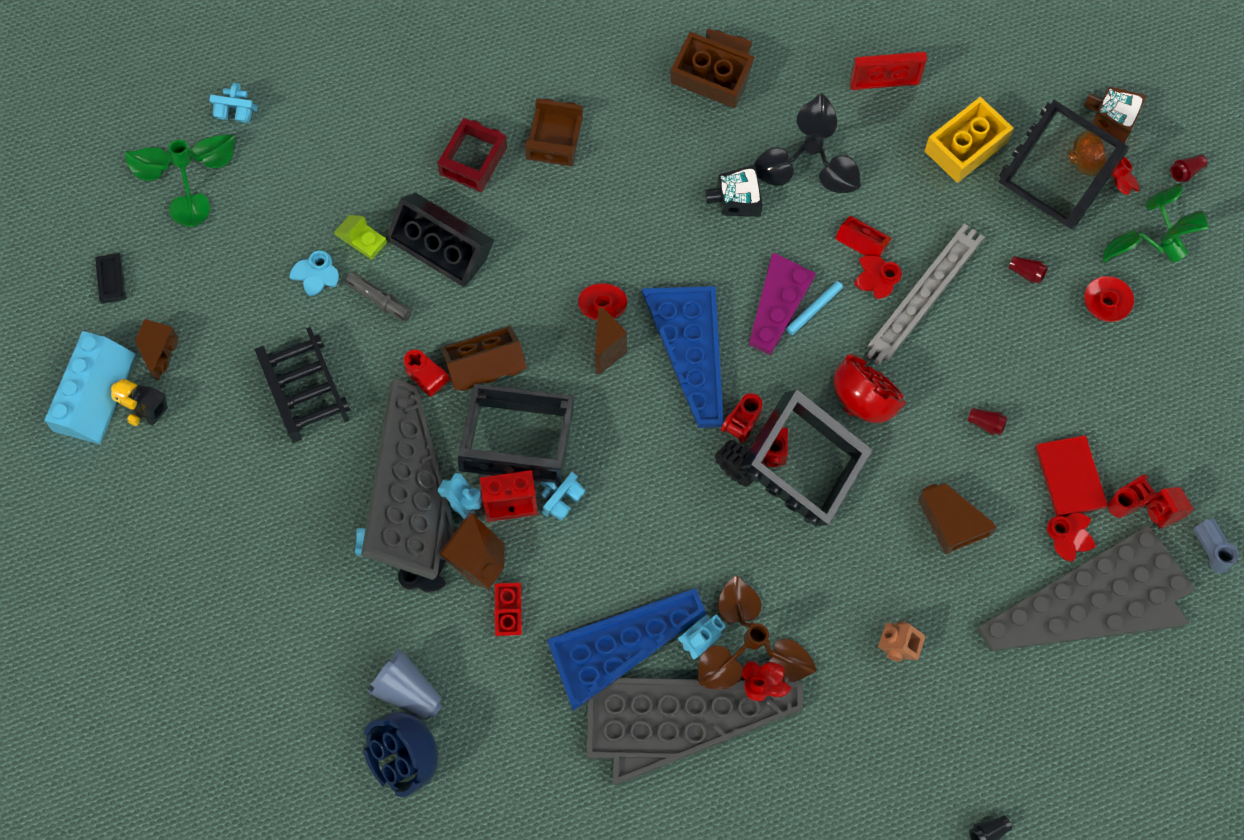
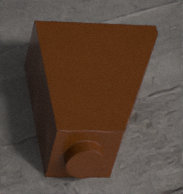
(953, 518)

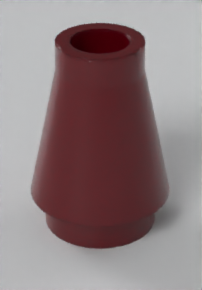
(1186, 168)
(1031, 270)
(989, 421)

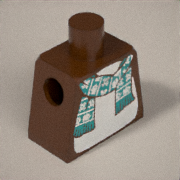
(1116, 111)

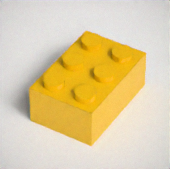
(968, 139)

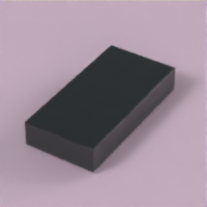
(110, 278)

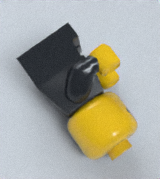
(143, 400)

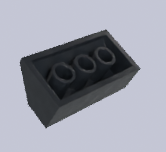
(439, 239)

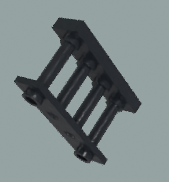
(278, 381)

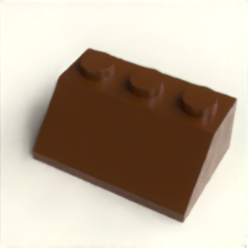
(712, 69)
(483, 358)

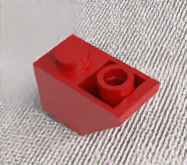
(1169, 507)

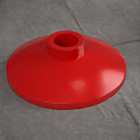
(1115, 292)
(602, 296)

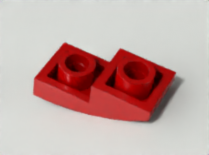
(508, 609)

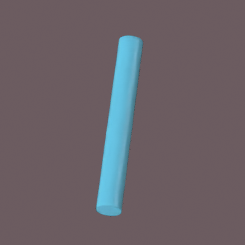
(814, 308)

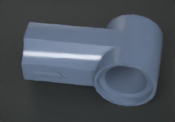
(1215, 543)

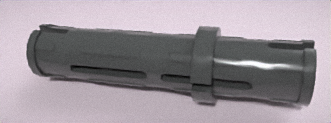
(385, 301)

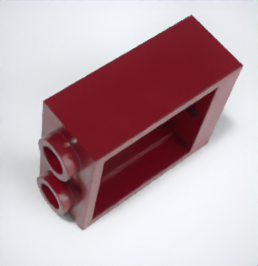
(463, 174)

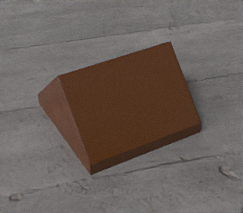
(610, 341)

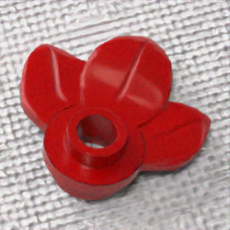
(1124, 179)
(874, 276)
(1073, 537)
(764, 680)

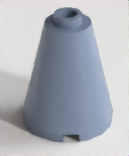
(406, 687)

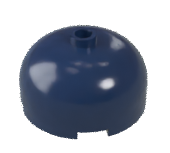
(411, 743)

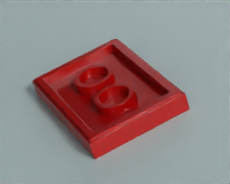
(887, 70)
(1071, 476)

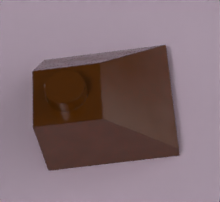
(475, 552)

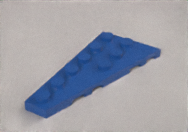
(690, 336)
(606, 650)

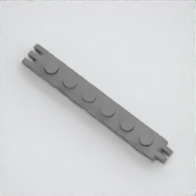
(924, 294)

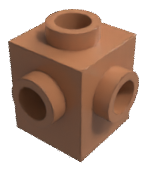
(897, 638)

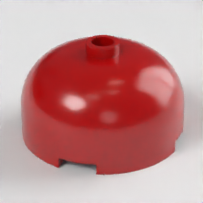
(863, 393)

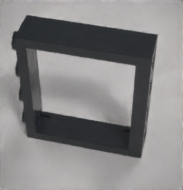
(1034, 134)
(520, 400)
(827, 426)

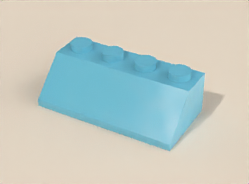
(84, 394)

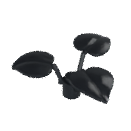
(817, 121)

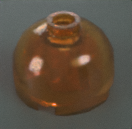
(1088, 153)

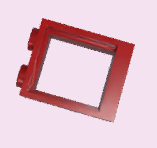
(509, 491)

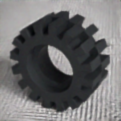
(730, 459)

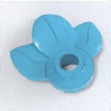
(315, 276)

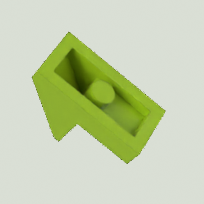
(360, 236)

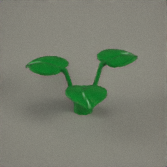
(149, 163)
(1171, 242)

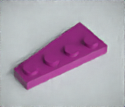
(780, 298)

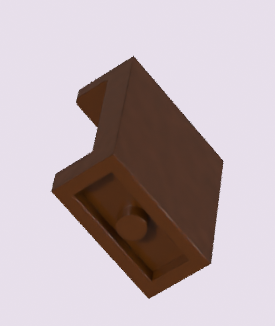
(554, 132)

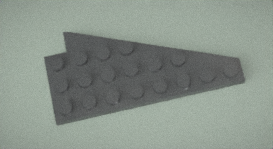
(406, 513)
(1111, 595)
(665, 720)

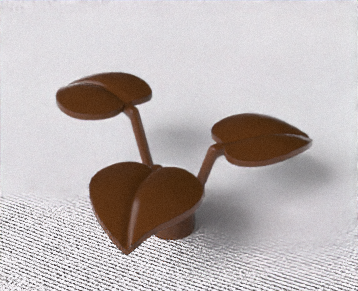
(720, 670)

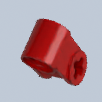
(427, 375)
(740, 421)
(1135, 494)

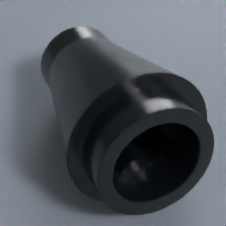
(990, 829)

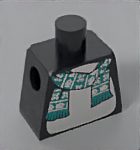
(737, 193)

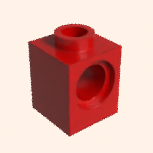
(778, 458)

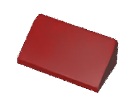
(862, 237)

